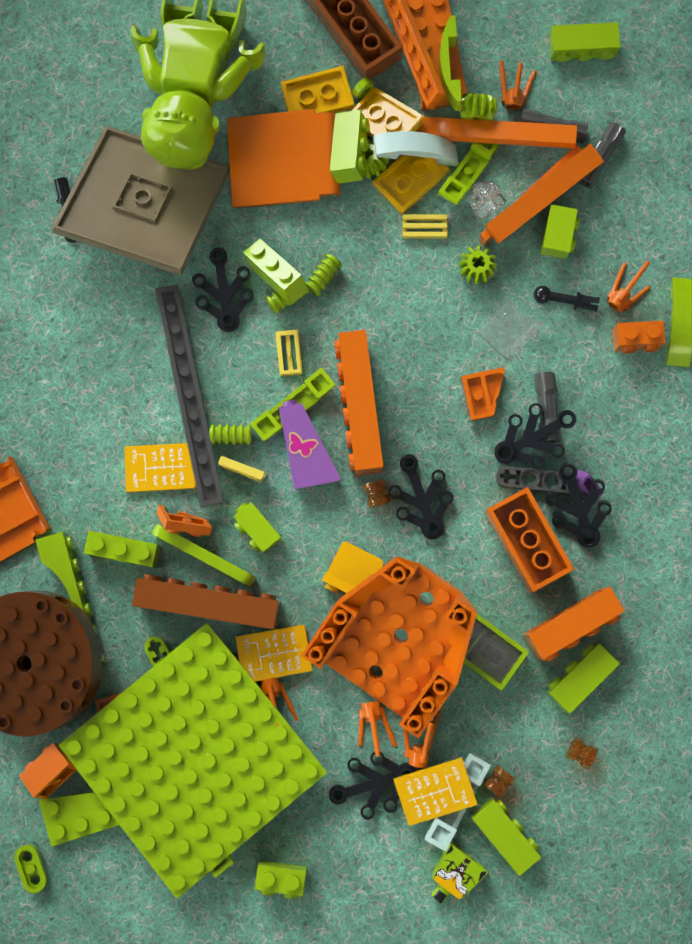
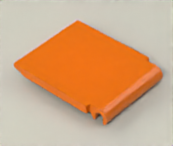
(281, 158)
(19, 512)

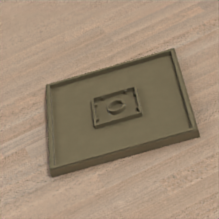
(138, 205)

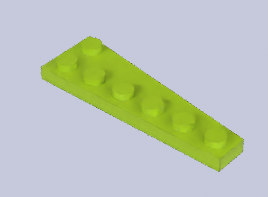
(75, 817)

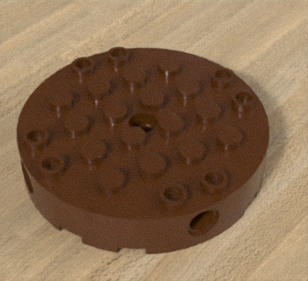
(63, 661)

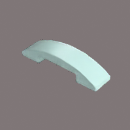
(415, 144)
(444, 827)

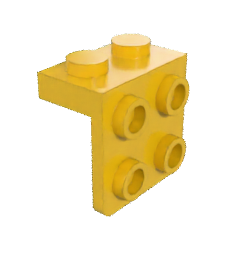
(350, 568)

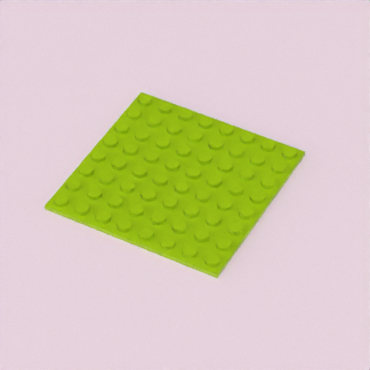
(192, 760)

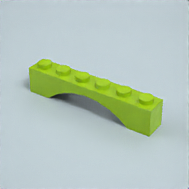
(57, 554)

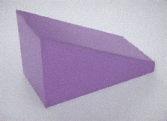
(584, 483)

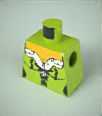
(456, 874)

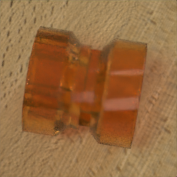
(376, 493)
(581, 752)
(499, 781)

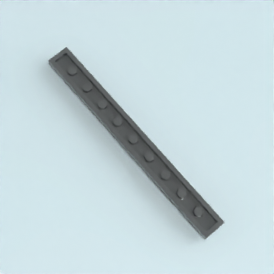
(189, 396)

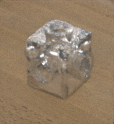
(486, 199)

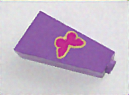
(305, 450)

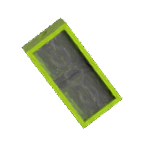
(493, 653)

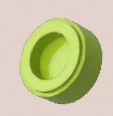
(362, 88)

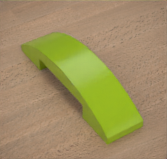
(451, 87)
(467, 172)
(680, 342)
(308, 394)

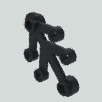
(224, 293)
(532, 438)
(422, 501)
(579, 508)
(377, 783)

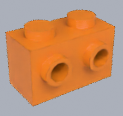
(639, 336)
(47, 772)

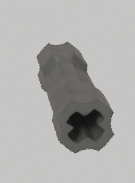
(532, 116)
(608, 142)
(545, 389)

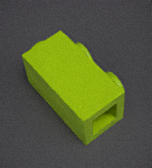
(257, 527)

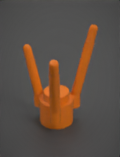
(514, 98)
(620, 299)
(271, 689)
(371, 712)
(419, 754)

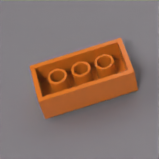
(528, 540)
(573, 623)

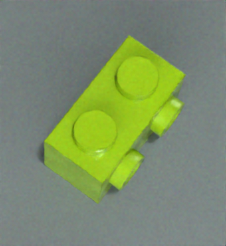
(559, 231)
(280, 878)

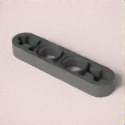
(540, 477)

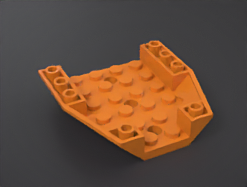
(416, 670)

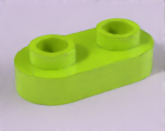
(29, 868)

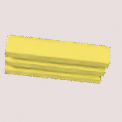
(416, 217)
(290, 372)
(241, 469)

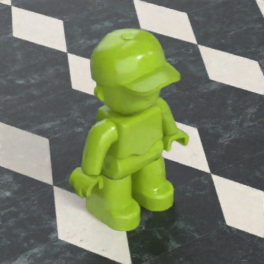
(192, 78)

